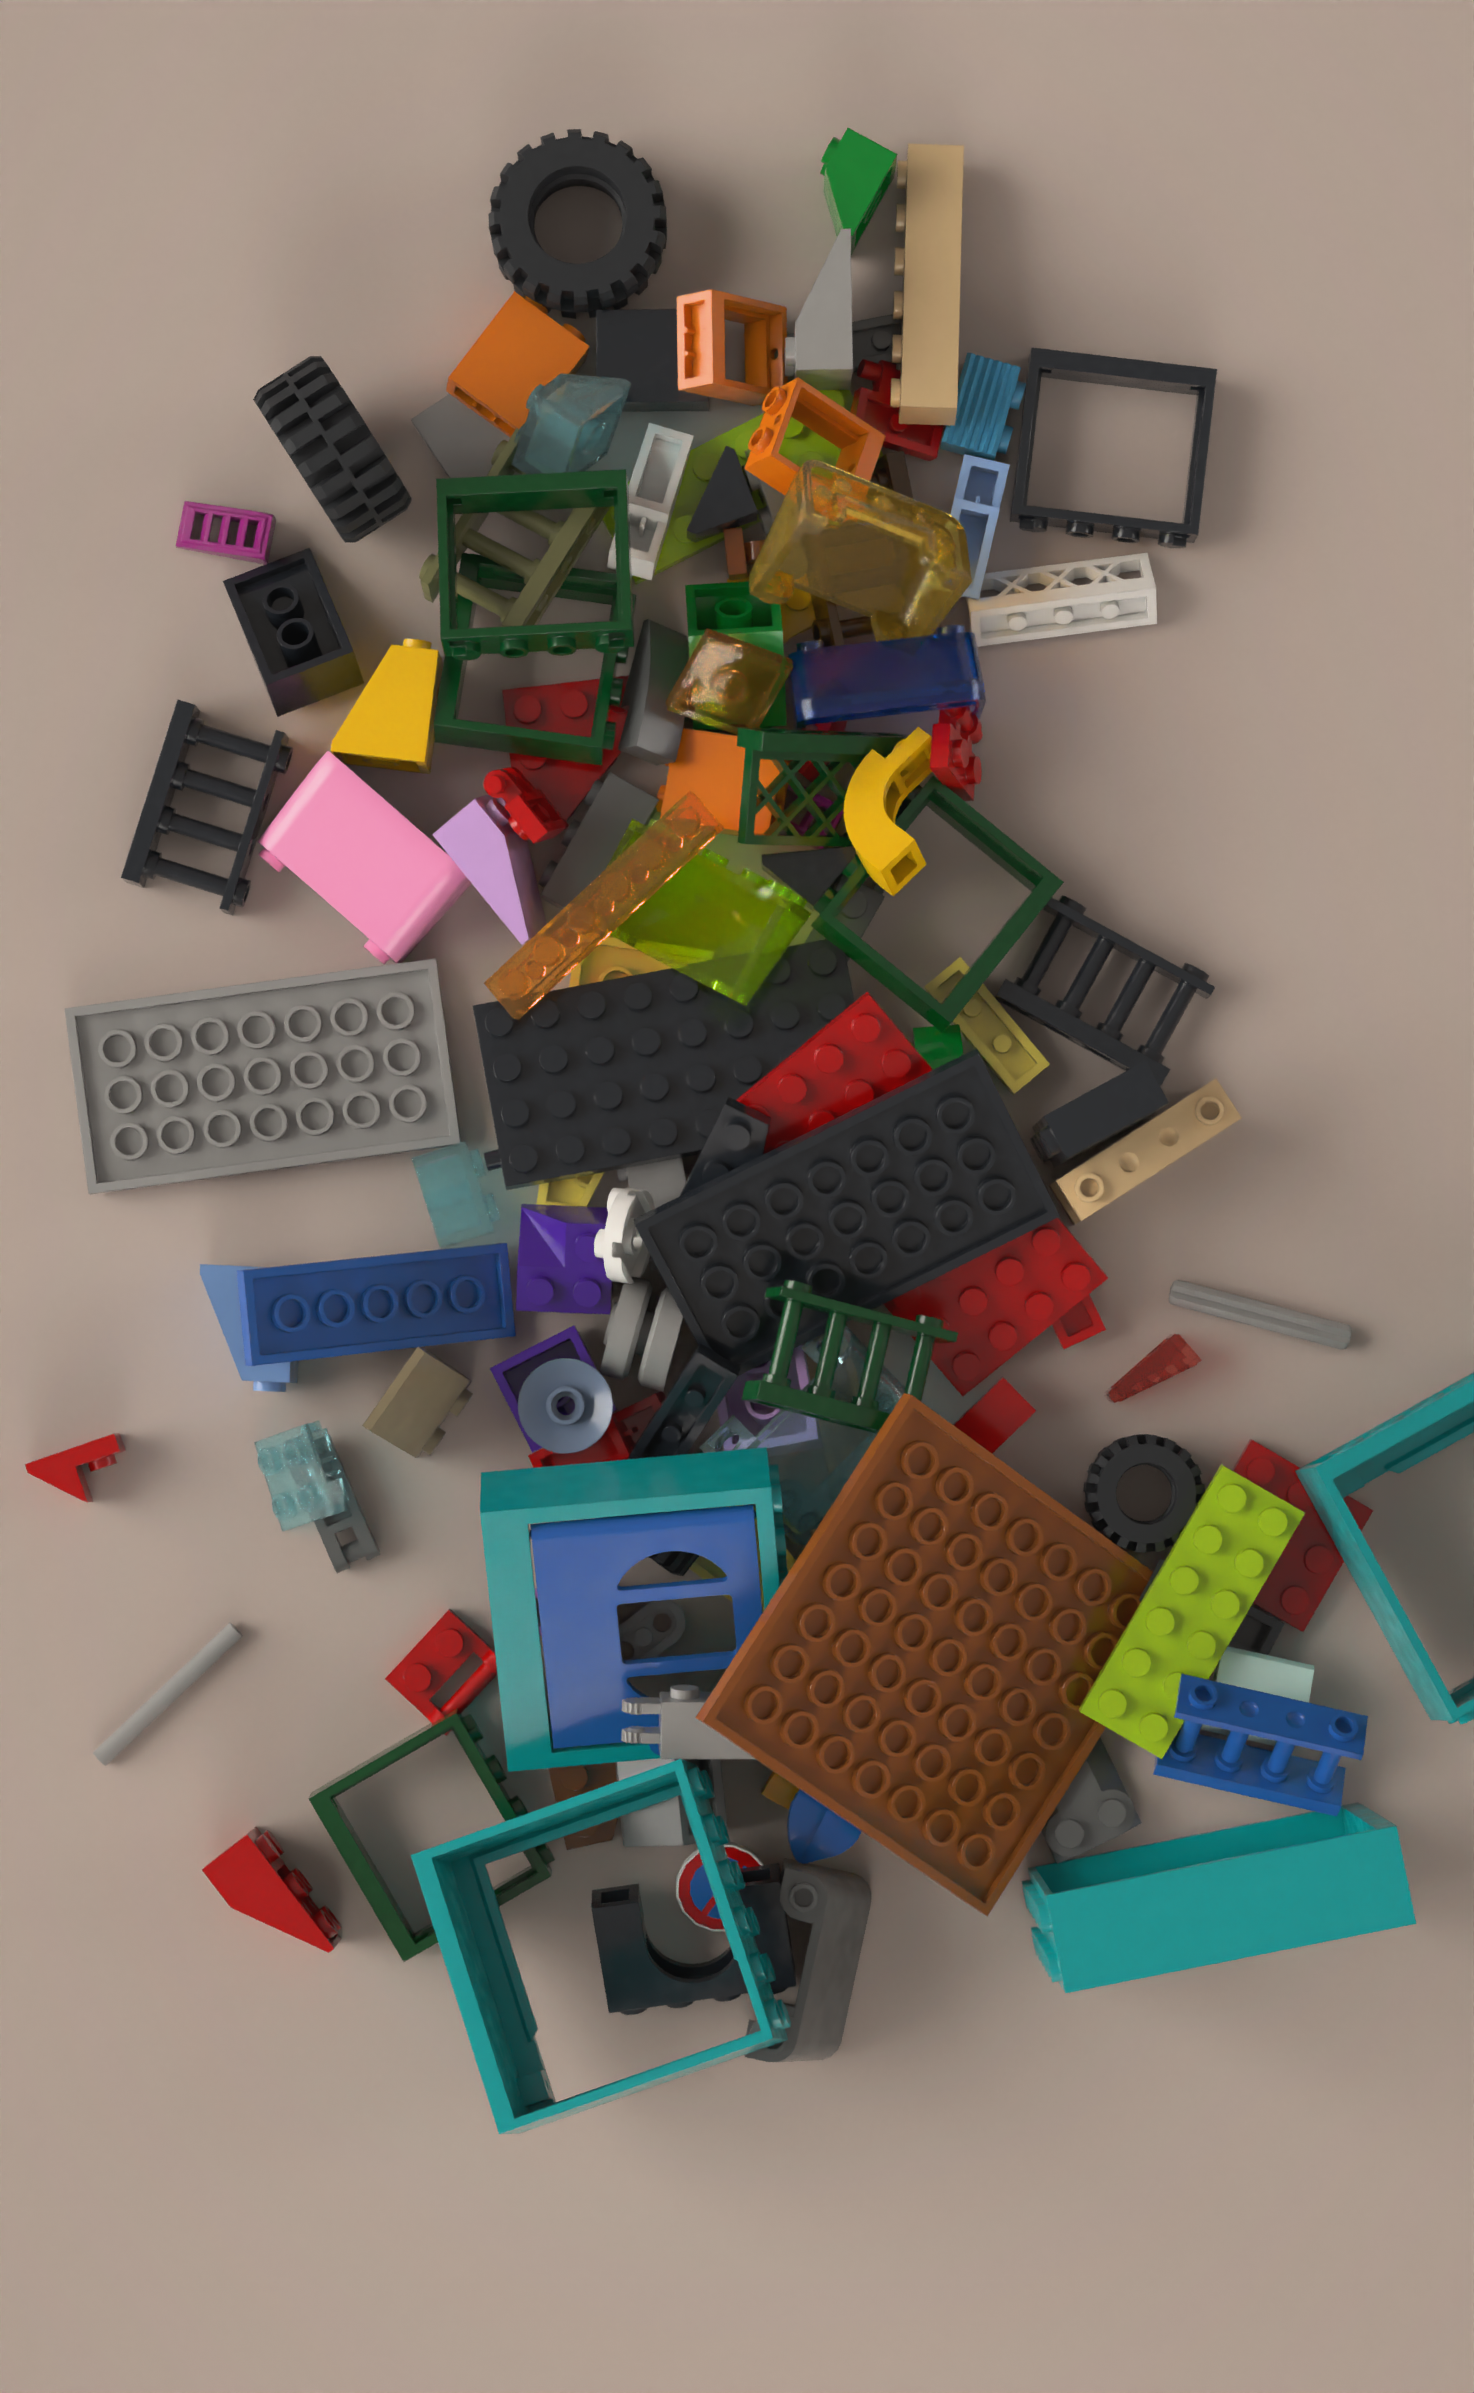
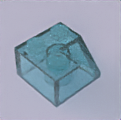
(569, 423)

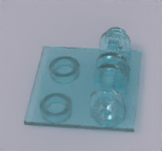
(297, 1476)

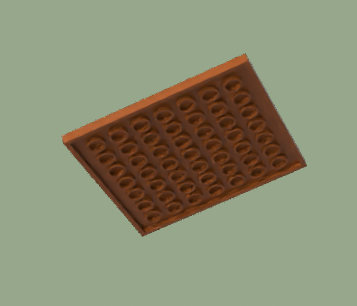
(934, 1655)

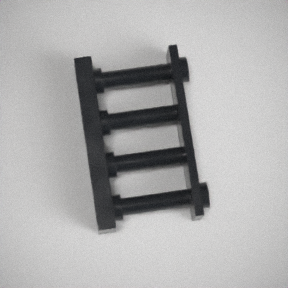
(174, 774)
(1065, 1015)

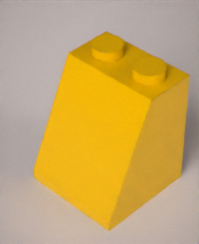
(395, 712)

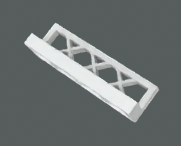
(1064, 606)

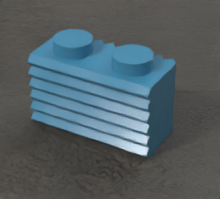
(983, 402)

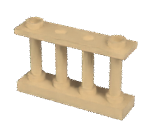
(1145, 1151)

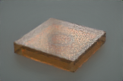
(728, 683)

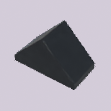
(725, 502)
(808, 871)

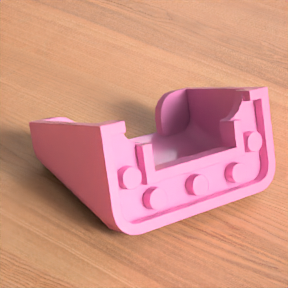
(363, 859)

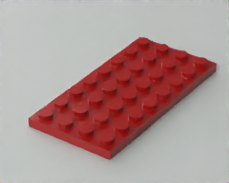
(990, 1301)

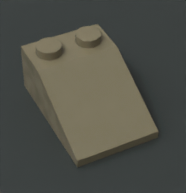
(419, 1403)

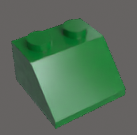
(855, 181)

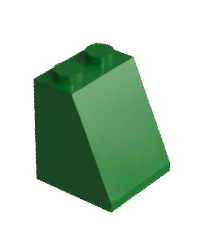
(740, 615)

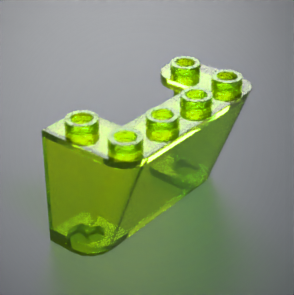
(714, 922)

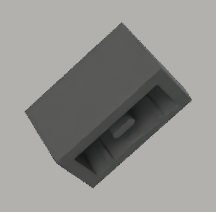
(667, 1821)

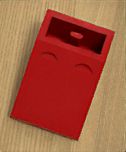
(262, 1887)

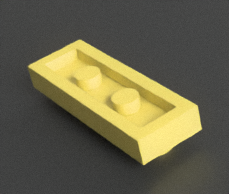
(991, 1031)

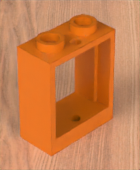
(702, 345)
(797, 399)

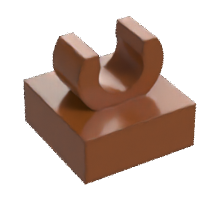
(739, 553)

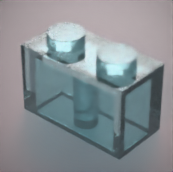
(455, 1194)

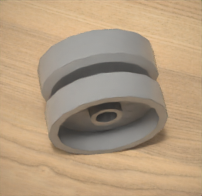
(642, 1332)

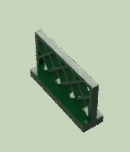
(801, 747)

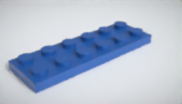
(375, 1303)

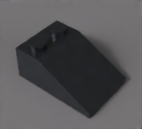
(294, 632)

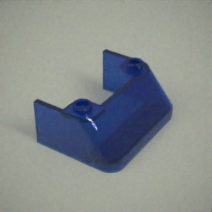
(886, 677)

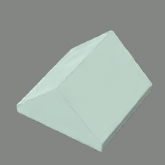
(1265, 1675)

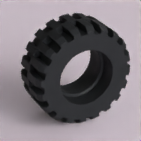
(567, 164)
(333, 449)

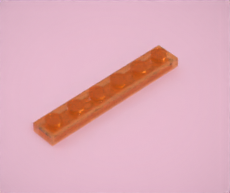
(604, 905)

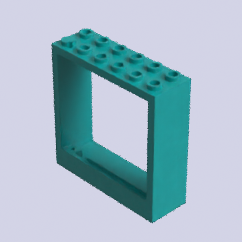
(1394, 1448)
(487, 1972)

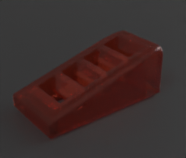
(1163, 1362)

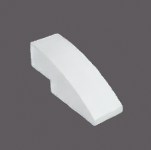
(653, 496)

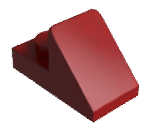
(65, 1468)

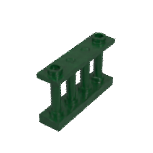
(819, 1399)

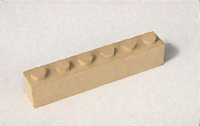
(930, 284)

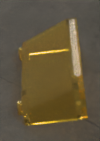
(863, 552)

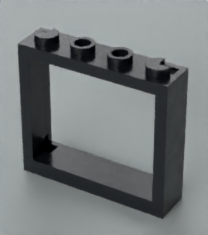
(1121, 373)

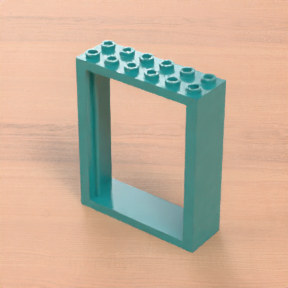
(1217, 1896)

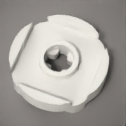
(620, 1241)

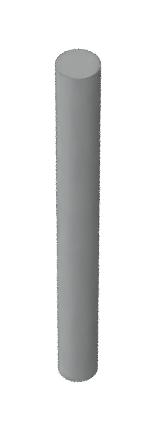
(167, 1694)

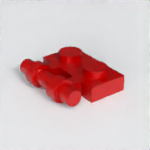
(875, 410)
(952, 751)
(530, 810)

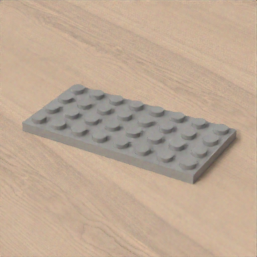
(262, 1076)

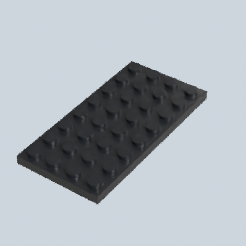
(642, 1062)
(850, 1210)

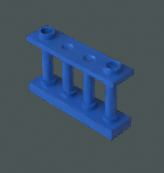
(1257, 1771)

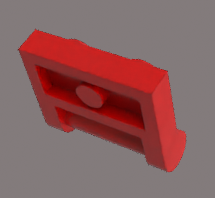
(436, 1660)

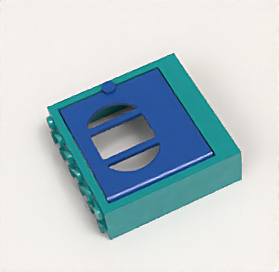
(579, 1589)

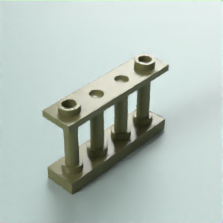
(541, 577)

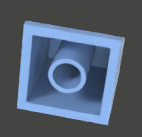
(223, 1293)

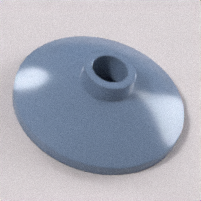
(539, 1405)

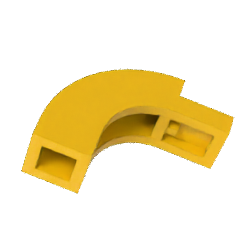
(872, 807)

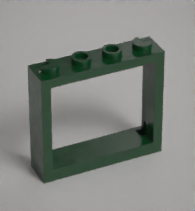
(531, 493)
(448, 729)
(993, 843)
(361, 1865)

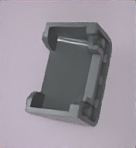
(839, 1910)

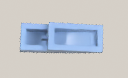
(977, 510)

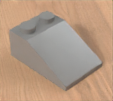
(823, 331)

